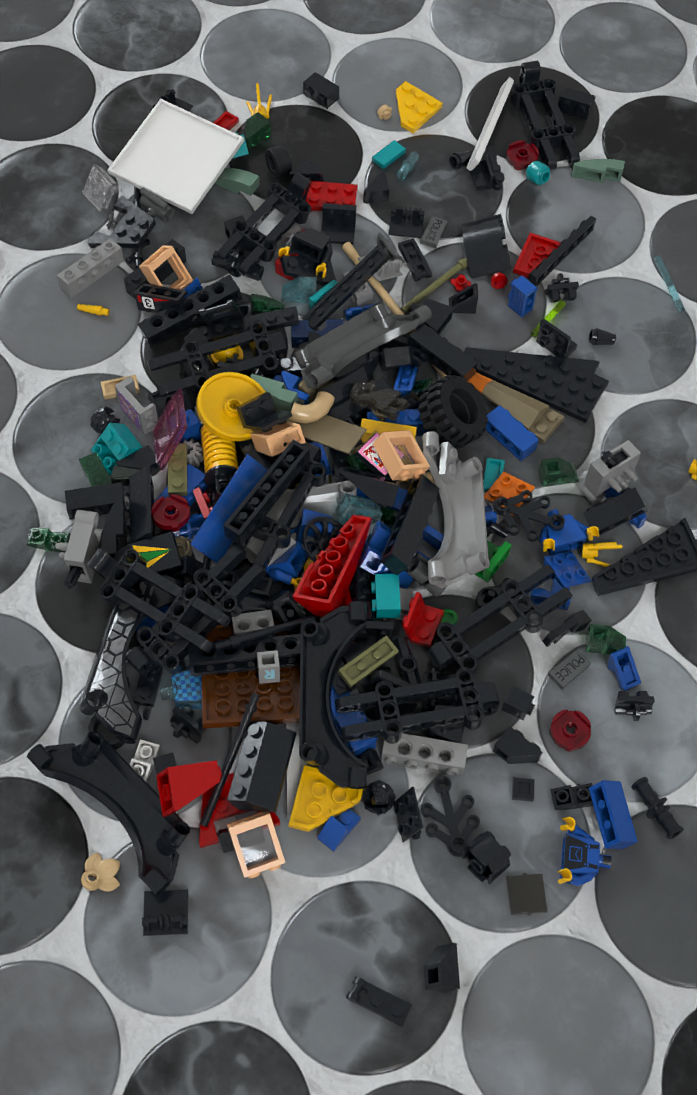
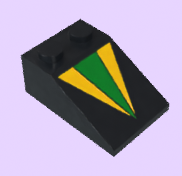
(160, 553)

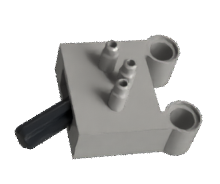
(611, 470)
(81, 547)

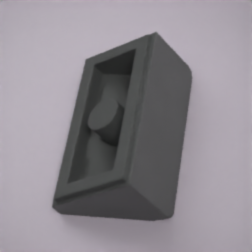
(387, 247)

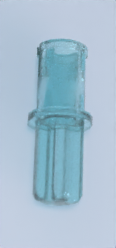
(407, 165)

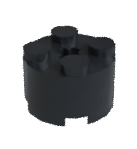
(486, 857)

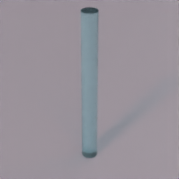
(669, 283)

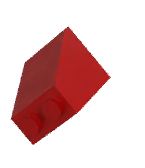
(185, 783)

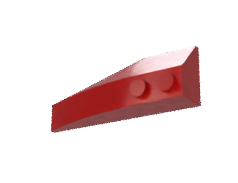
(331, 574)

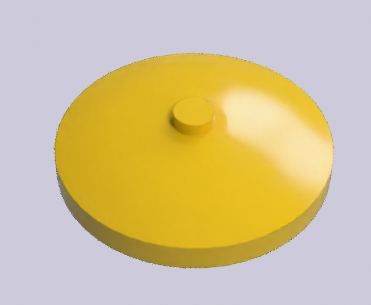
(218, 404)

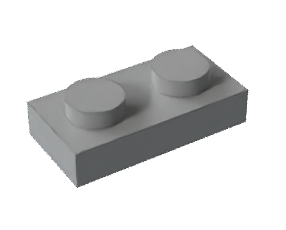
(447, 465)

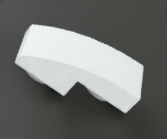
(143, 758)

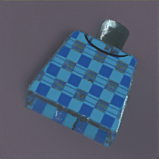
(184, 690)

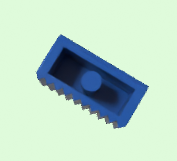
(522, 296)

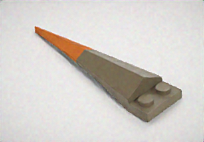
(532, 413)

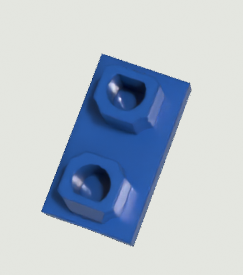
(192, 526)

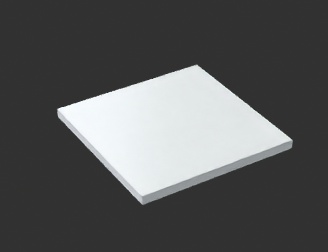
(176, 155)

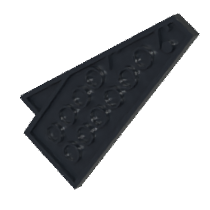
(556, 381)

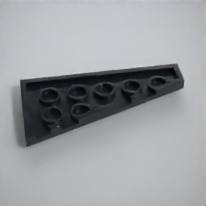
(658, 559)

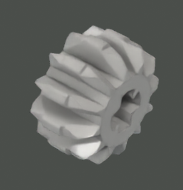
(194, 453)

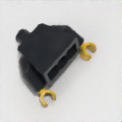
(311, 245)

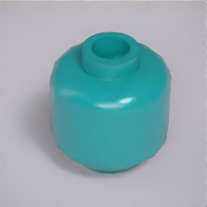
(538, 173)

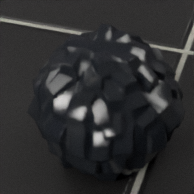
(102, 418)
(378, 797)

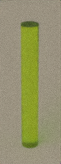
(550, 316)

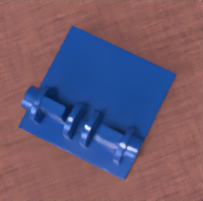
(567, 569)

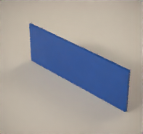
(211, 536)

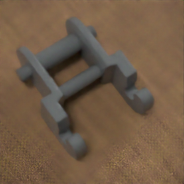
(110, 224)

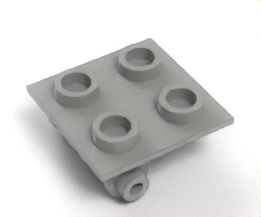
(388, 270)

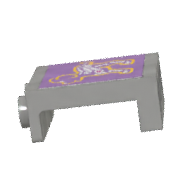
(142, 417)

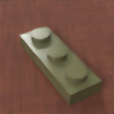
(178, 471)
(368, 661)

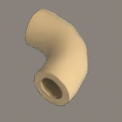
(313, 411)

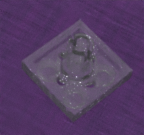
(102, 190)

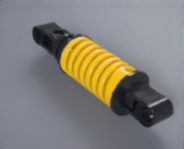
(219, 461)

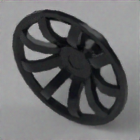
(321, 541)

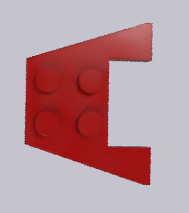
(223, 810)

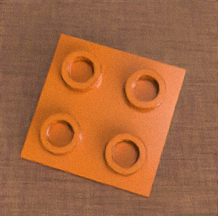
(507, 487)

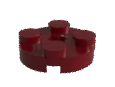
(521, 162)
(174, 521)
(571, 719)

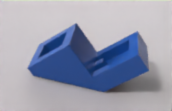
(291, 383)

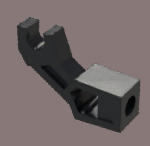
(574, 623)

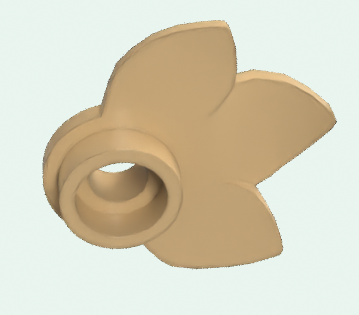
(103, 872)

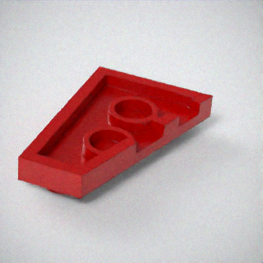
(533, 253)

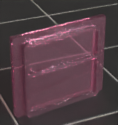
(169, 429)

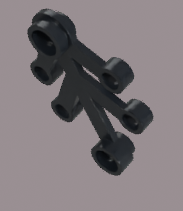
(525, 513)
(450, 820)

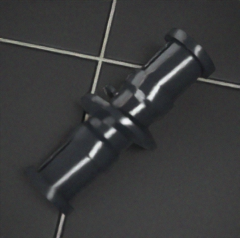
(657, 808)

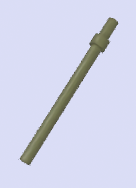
(461, 265)

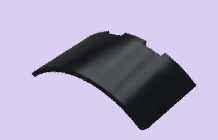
(485, 246)

